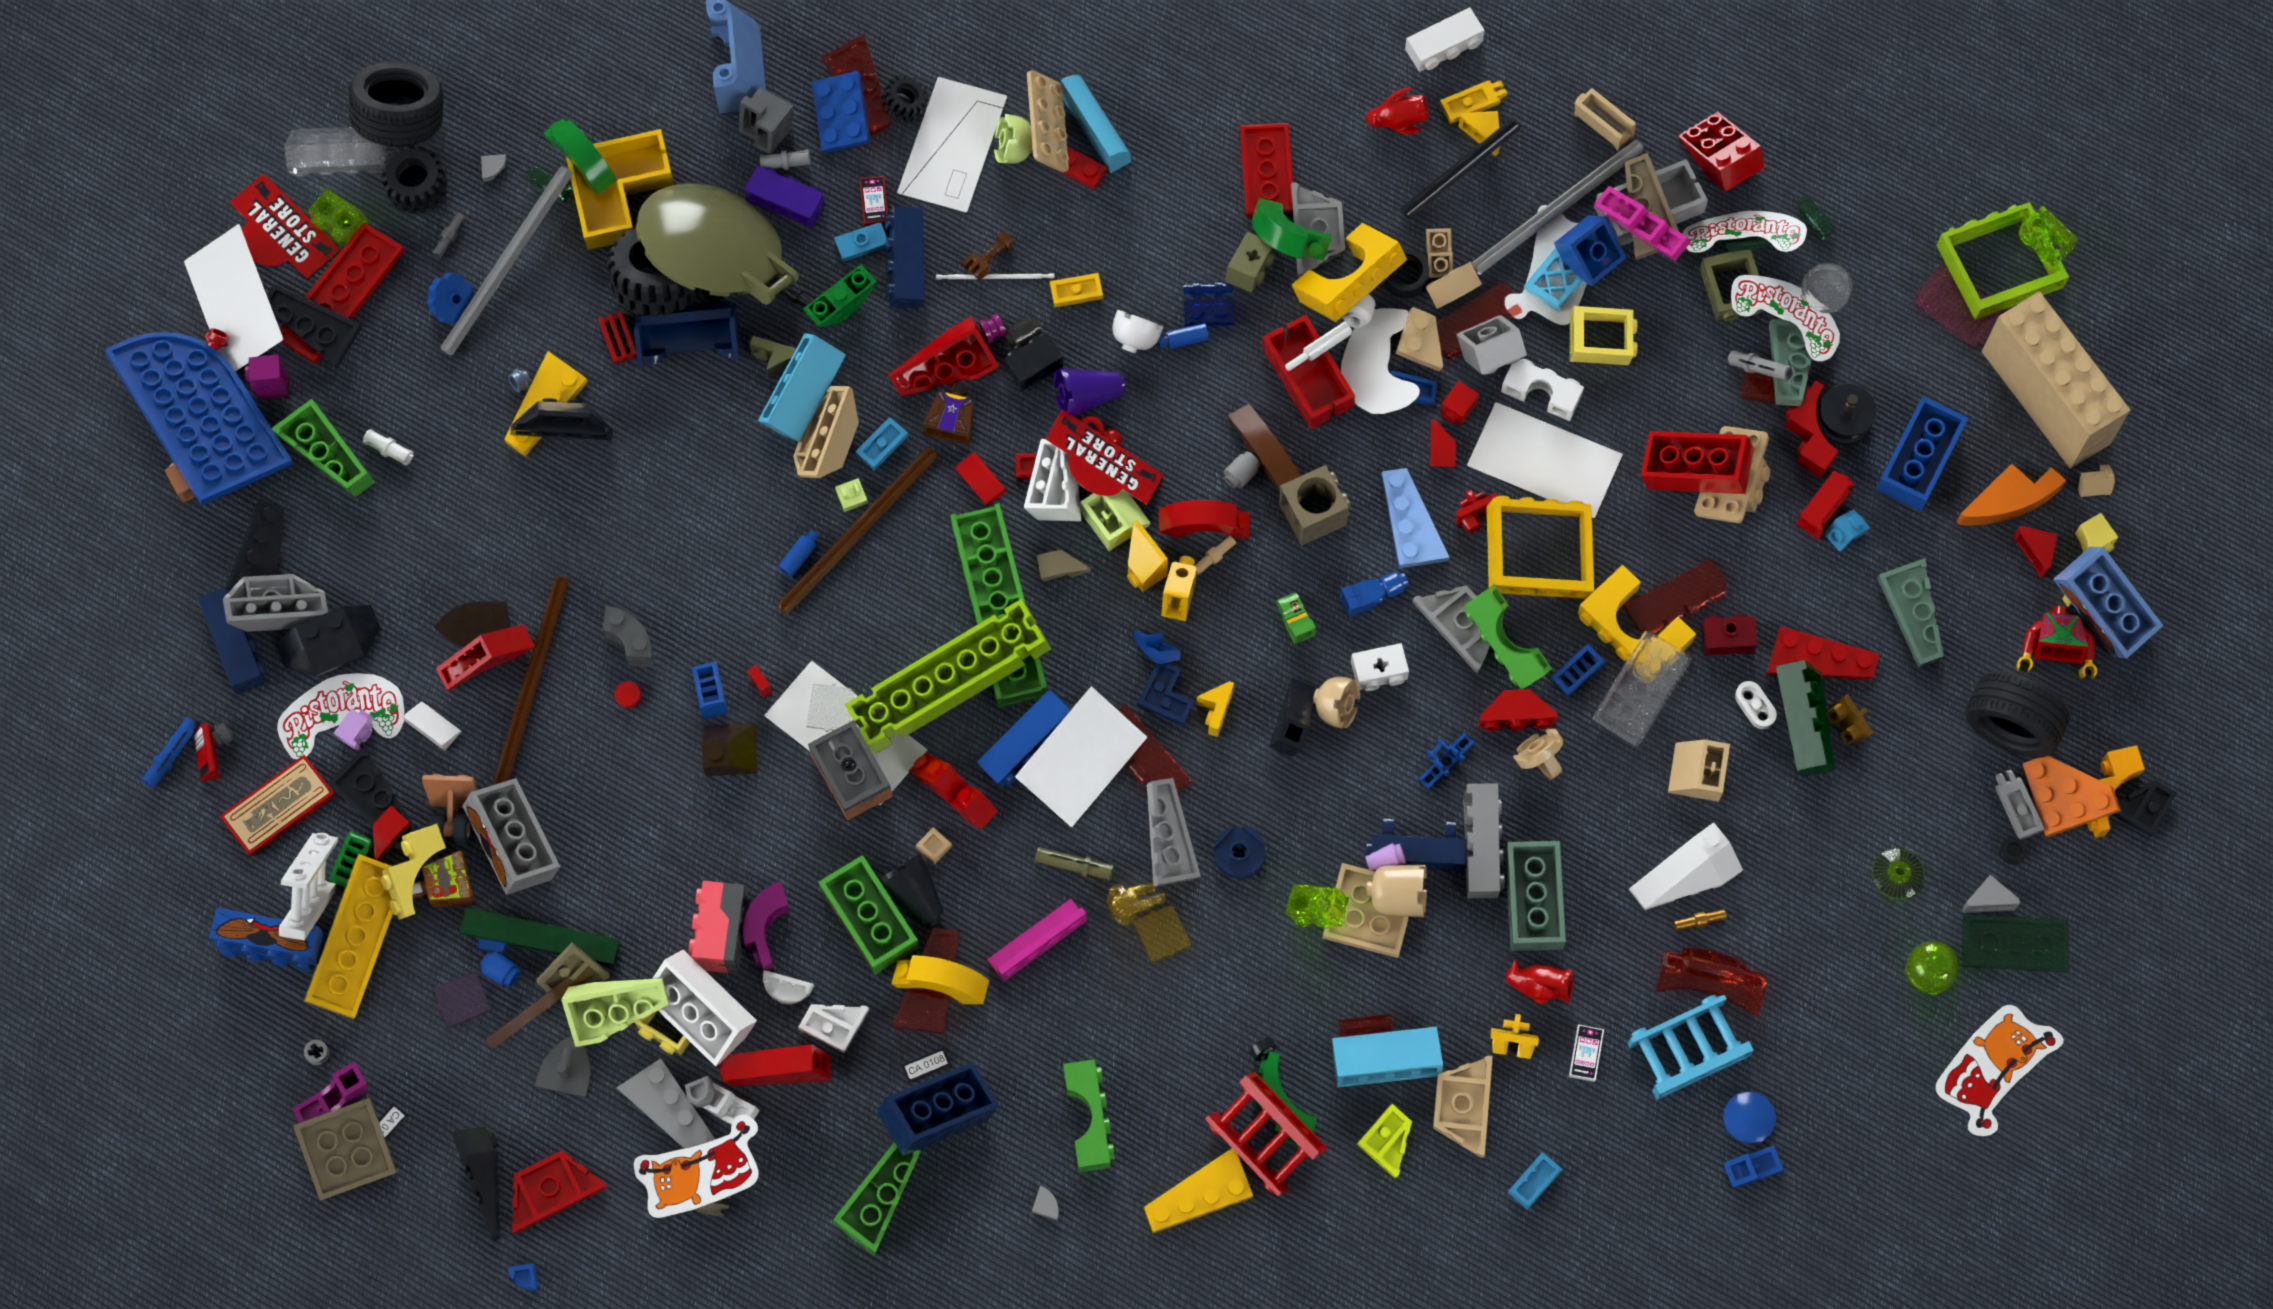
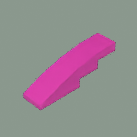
(1642, 223)

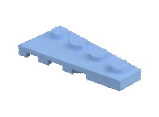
(1411, 525)

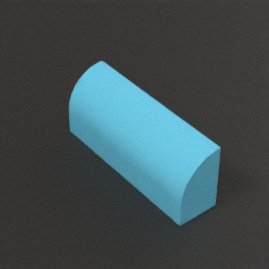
(1094, 123)
(802, 387)
(1387, 1057)

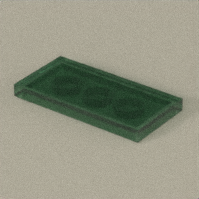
(2015, 943)

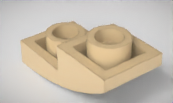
(1439, 252)
(1453, 285)

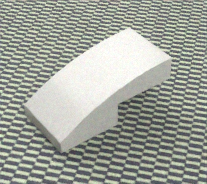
(728, 1106)

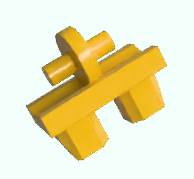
(1526, 1041)

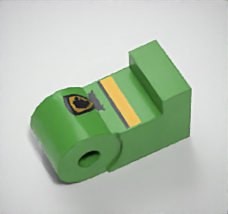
(1295, 618)

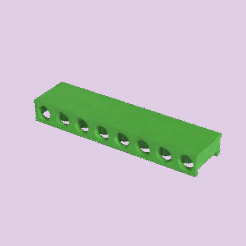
(992, 588)

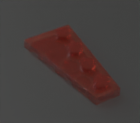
(856, 57)
(926, 1008)

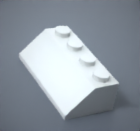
(702, 1008)

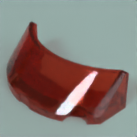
(1712, 974)

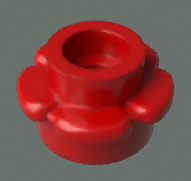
(216, 339)

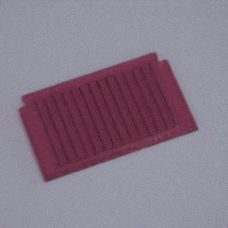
(1945, 303)

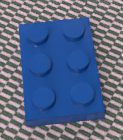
(841, 112)

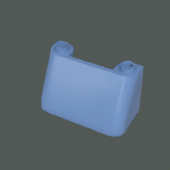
(746, 69)

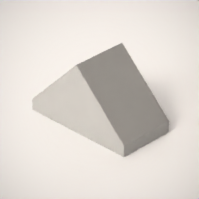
(1991, 897)

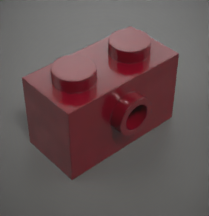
(1729, 635)

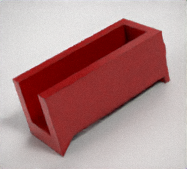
(1825, 504)

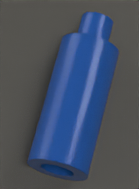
(1184, 336)
(798, 554)

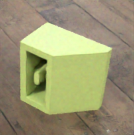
(1112, 517)

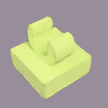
(851, 495)

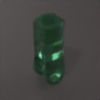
(541, 180)
(1815, 217)

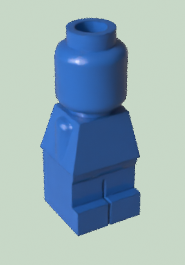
(1371, 592)

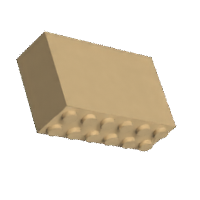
(2055, 380)

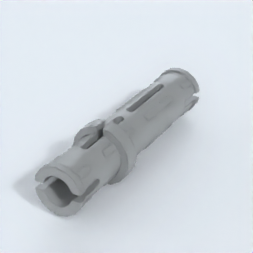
(1741, 360)

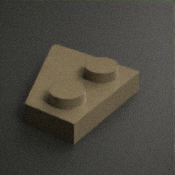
(568, 962)

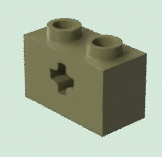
(1249, 263)

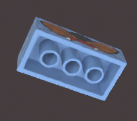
(2108, 602)

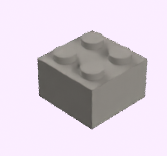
(1491, 345)

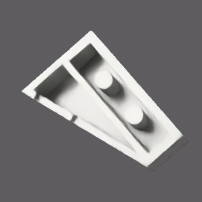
(1052, 488)

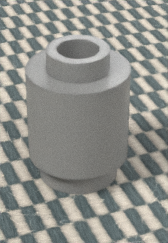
(1241, 470)

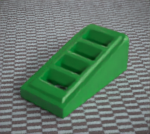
(343, 857)

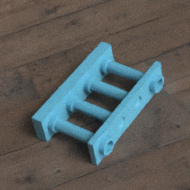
(1689, 1073)

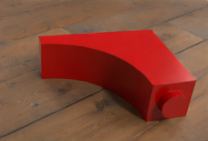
(485, 653)

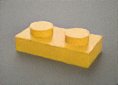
(1076, 290)

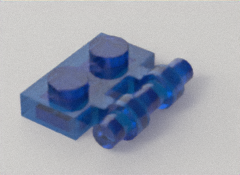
(1208, 311)

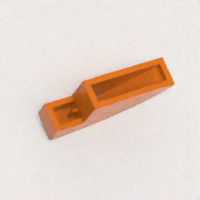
(2011, 497)

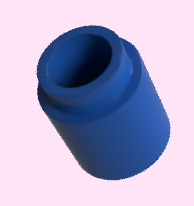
(500, 969)

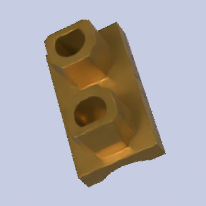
(1850, 719)

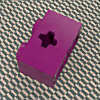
(267, 377)

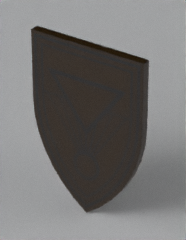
(473, 619)

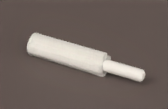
(1321, 345)

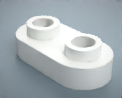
(1757, 705)

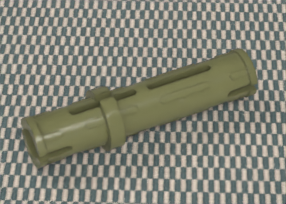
(1085, 866)

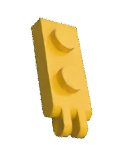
(1473, 100)

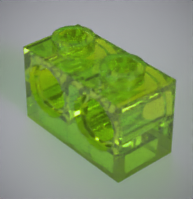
(341, 214)
(2053, 233)
(1318, 901)

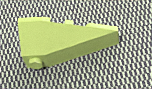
(606, 1007)

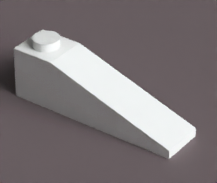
(1696, 866)

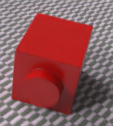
(1459, 403)

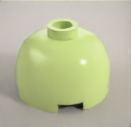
(1014, 139)

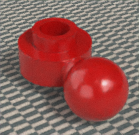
(1111, 434)

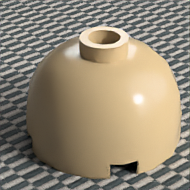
(1336, 701)

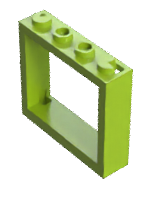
(1972, 229)

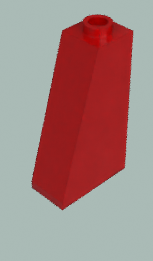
(777, 1066)

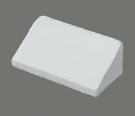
(432, 725)

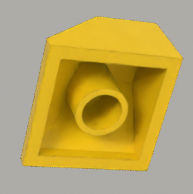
(1146, 560)

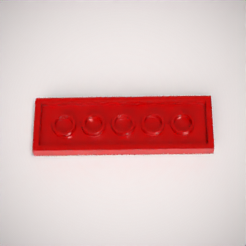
(349, 280)

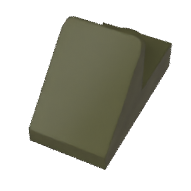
(777, 353)

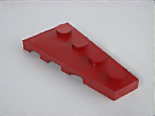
(1827, 656)

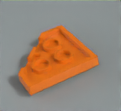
(2067, 796)

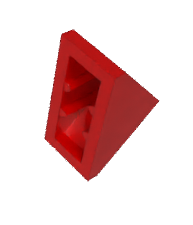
(2037, 546)

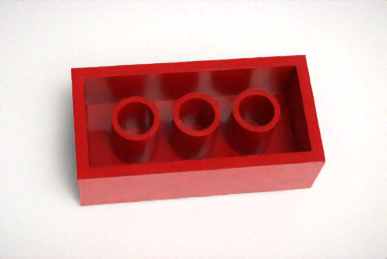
(1697, 462)

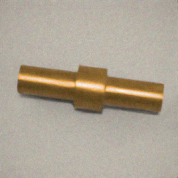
(1700, 920)

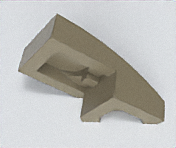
(1059, 564)

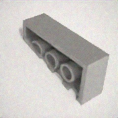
(1482, 841)

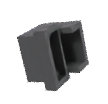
(765, 119)

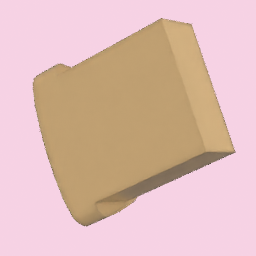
(2097, 482)

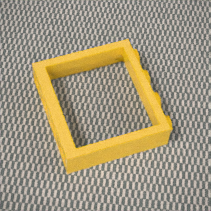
(1540, 586)

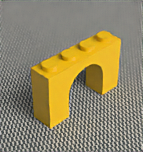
(1337, 296)
(1601, 608)

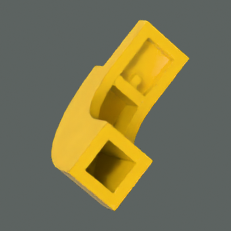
(942, 976)

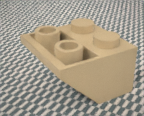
(1699, 769)

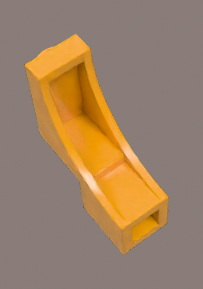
(2119, 767)

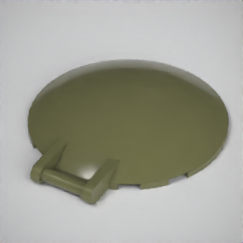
(713, 241)

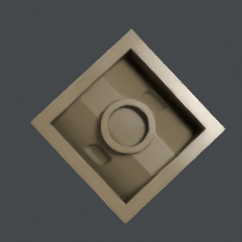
(1308, 525)

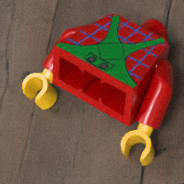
(2060, 639)

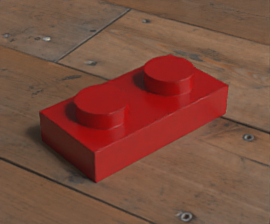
(1084, 169)

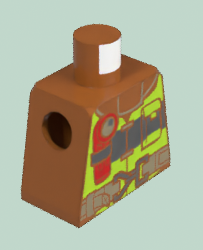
(446, 882)

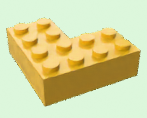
(639, 166)

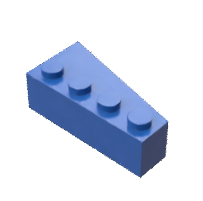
(1023, 739)

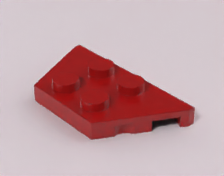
(550, 1188)

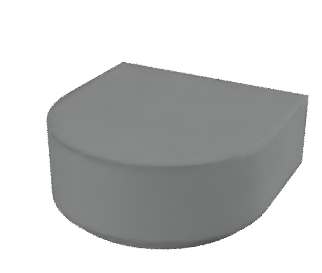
(700, 1091)

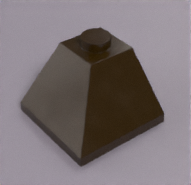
(729, 749)

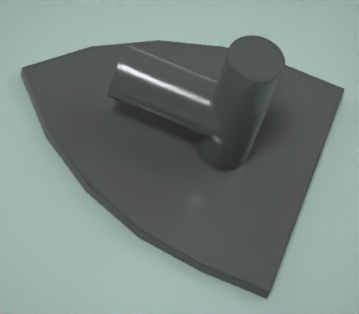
(565, 1069)

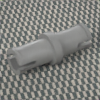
(786, 160)

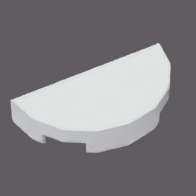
(786, 989)

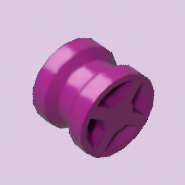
(992, 328)

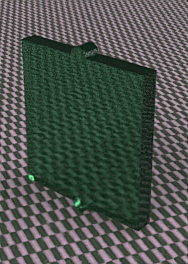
(1746, 243)

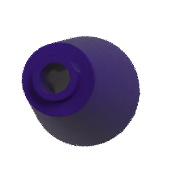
(1086, 389)

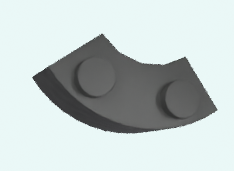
(630, 635)

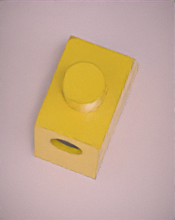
(1179, 589)

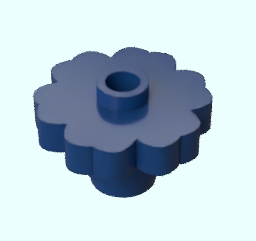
(449, 297)

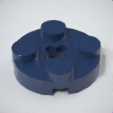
(1239, 867)

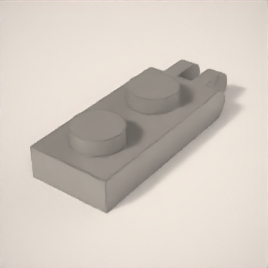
(2018, 805)

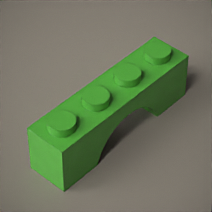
(1523, 664)
(1082, 1083)

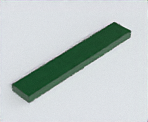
(537, 935)

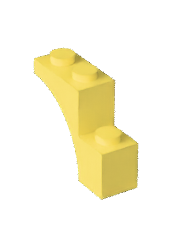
(2095, 533)
(401, 877)

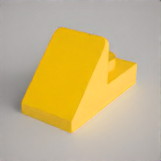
(1217, 700)

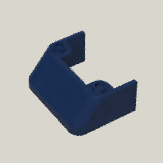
(689, 330)

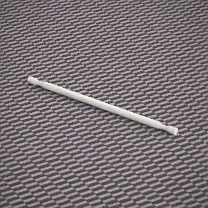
(996, 276)

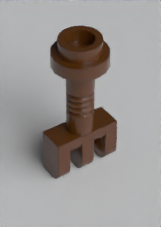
(978, 265)

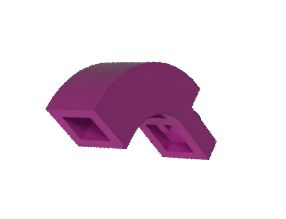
(760, 914)
(345, 1089)

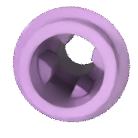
(1388, 855)

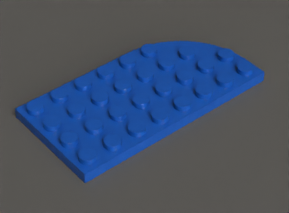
(199, 412)

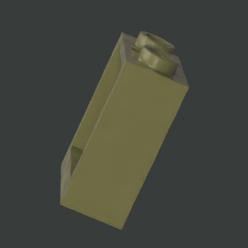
(1720, 264)

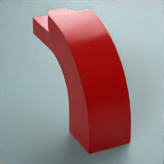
(1203, 515)

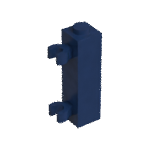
(1433, 852)

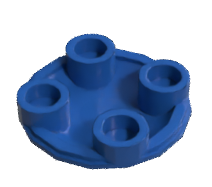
(1749, 1117)

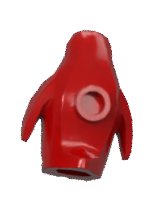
(1400, 112)
(1541, 982)

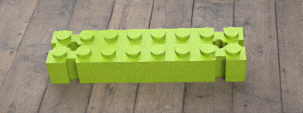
(948, 676)

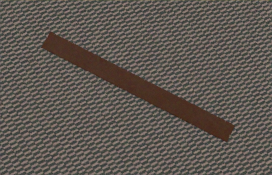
(537, 1008)

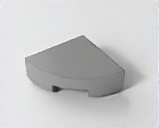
(492, 166)
(1046, 1204)

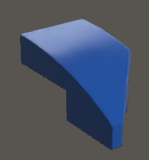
(1155, 648)

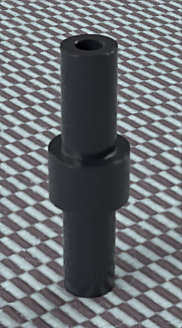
(795, 295)

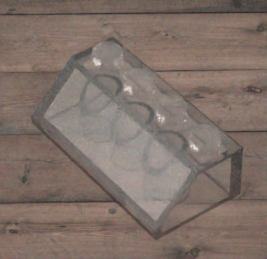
(332, 151)

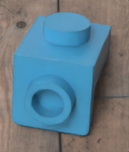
(1846, 529)

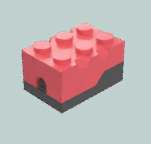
(719, 926)

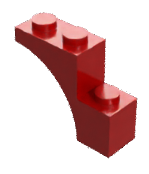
(1815, 451)
(950, 786)

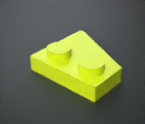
(1387, 1139)

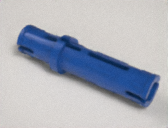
(152, 777)

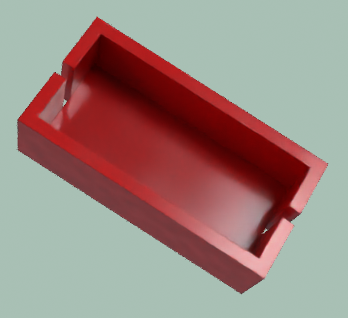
(1313, 385)

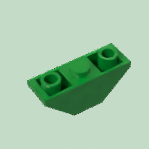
(841, 298)

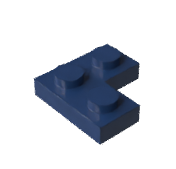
(1160, 699)

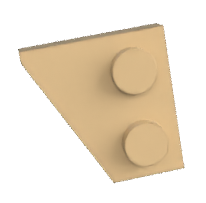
(1421, 340)

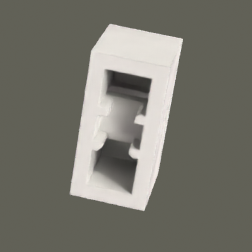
(1391, 661)

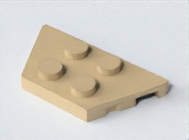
(1464, 1104)

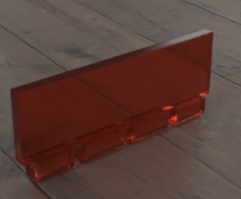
(1473, 313)
(1671, 597)
(1152, 759)

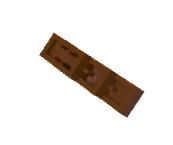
(1264, 446)

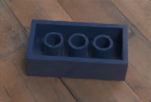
(937, 1108)

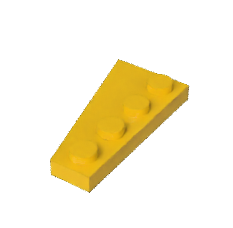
(553, 381)
(1204, 1192)

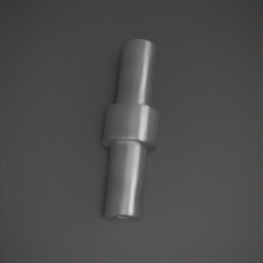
(448, 235)

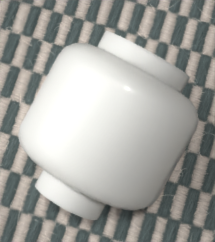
(1361, 313)

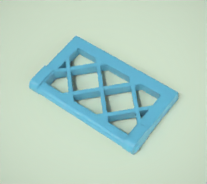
(1545, 293)

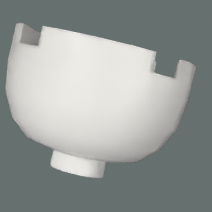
(1135, 332)

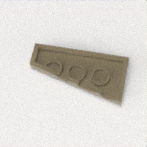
(1646, 189)

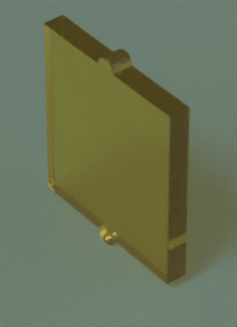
(1162, 933)

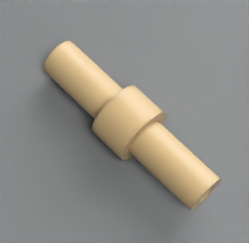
(1214, 555)

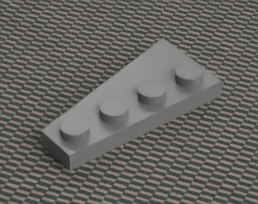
(1170, 841)
(666, 1104)

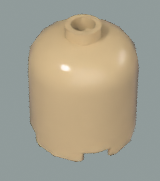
(1399, 890)

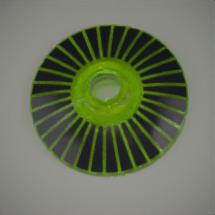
(1891, 883)

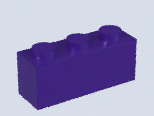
(784, 196)

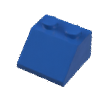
(1590, 249)

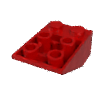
(1723, 151)

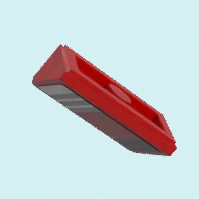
(206, 753)

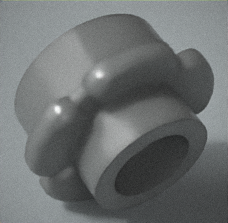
(222, 734)

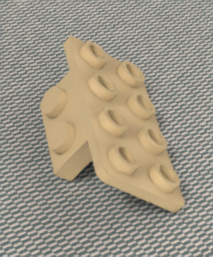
(1047, 121)
(1731, 506)

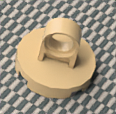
(1540, 752)

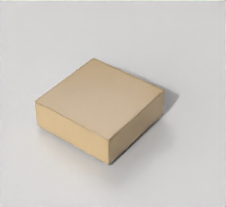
(933, 845)

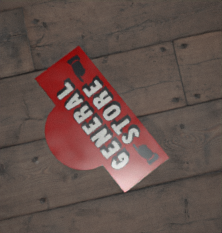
(280, 230)
(1100, 463)

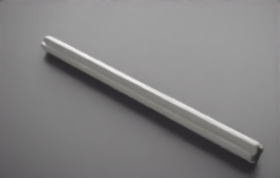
(1557, 207)
(506, 260)

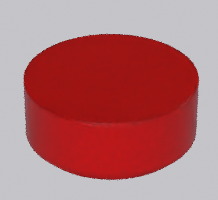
(627, 694)

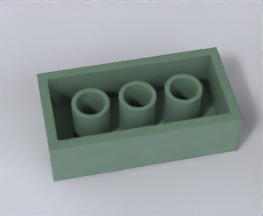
(1535, 896)

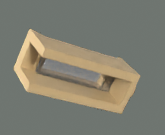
(1605, 118)

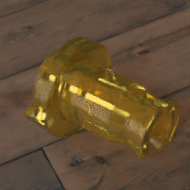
(1124, 903)

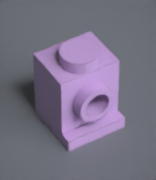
(355, 728)

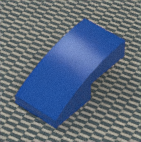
(1753, 1167)

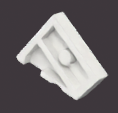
(833, 1024)

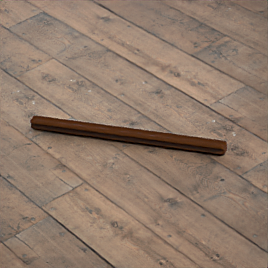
(857, 530)
(531, 680)

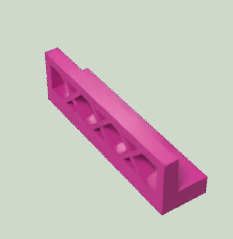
(1037, 940)

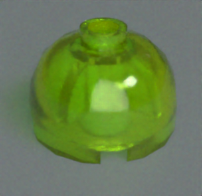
(1932, 967)

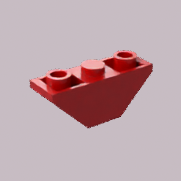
(1517, 710)

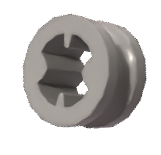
(322, 1046)

